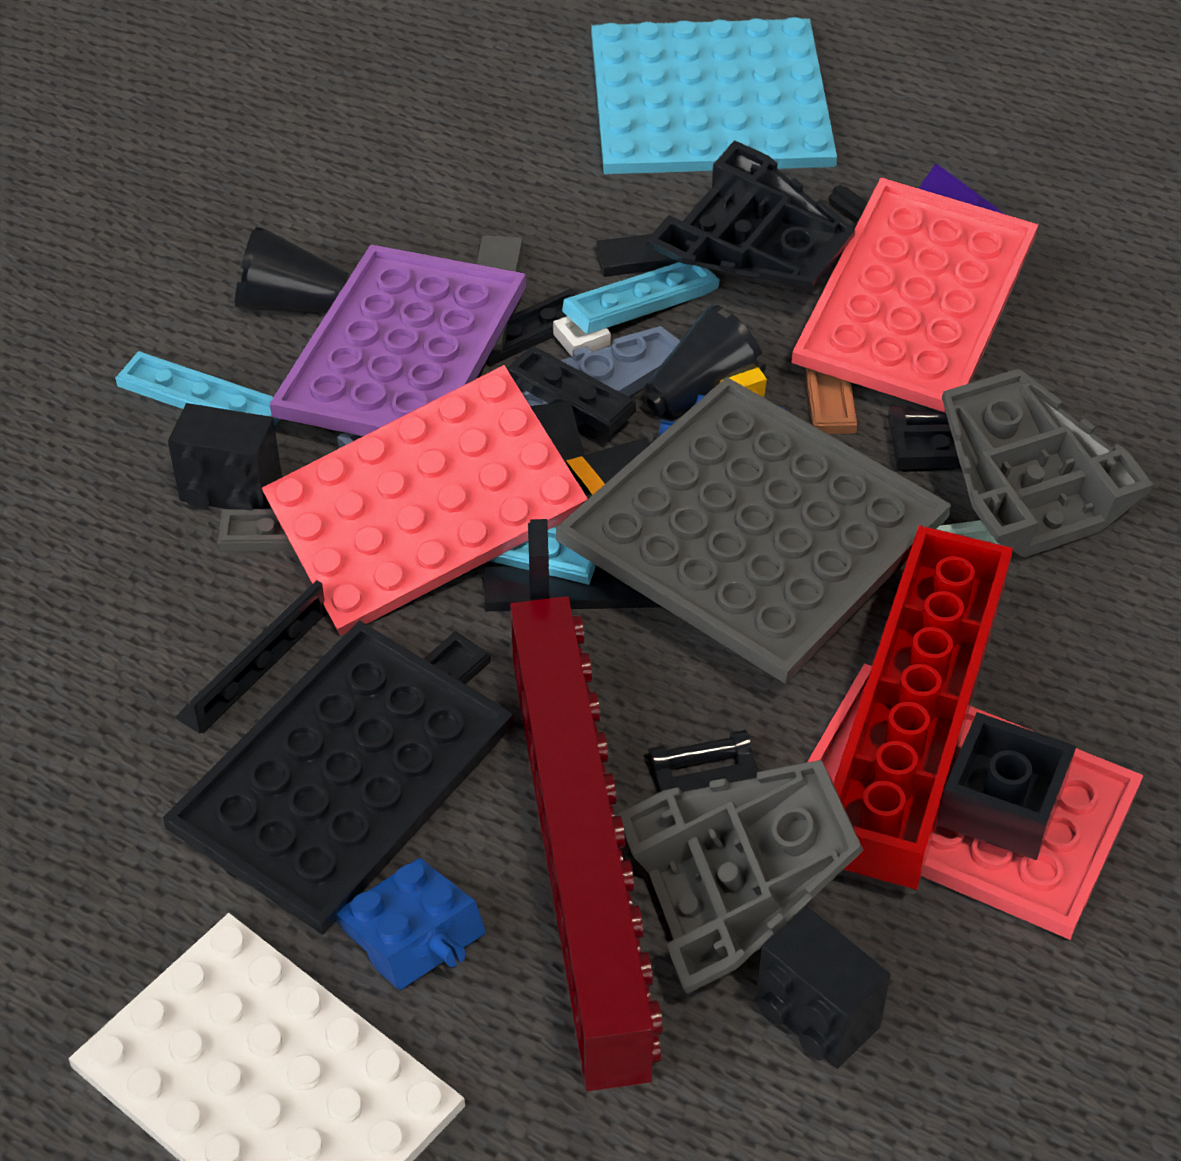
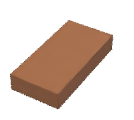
(830, 403)

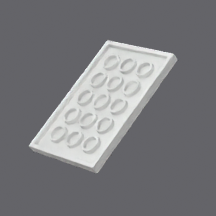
(261, 1064)

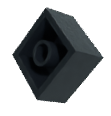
(224, 457)
(1006, 785)
(821, 987)

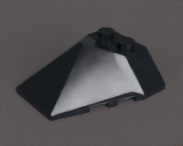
(755, 224)

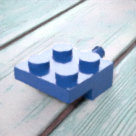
(412, 923)

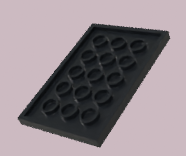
(339, 775)

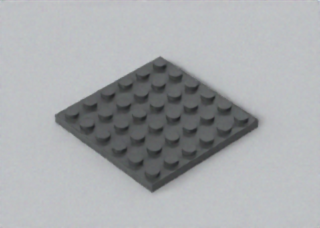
(753, 527)

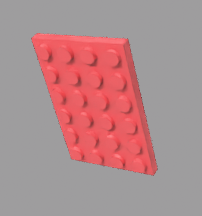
(915, 294)
(423, 499)
(1077, 844)

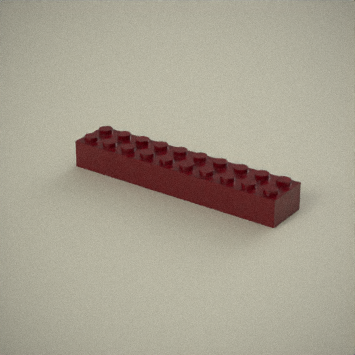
(582, 847)

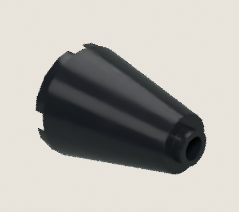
(286, 277)
(704, 356)

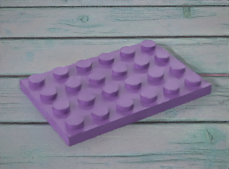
(397, 340)

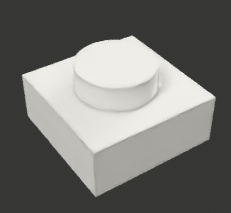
(574, 337)

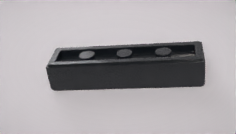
(254, 660)

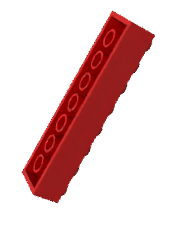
(919, 700)

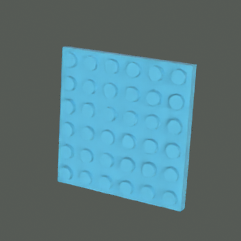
(689, 89)

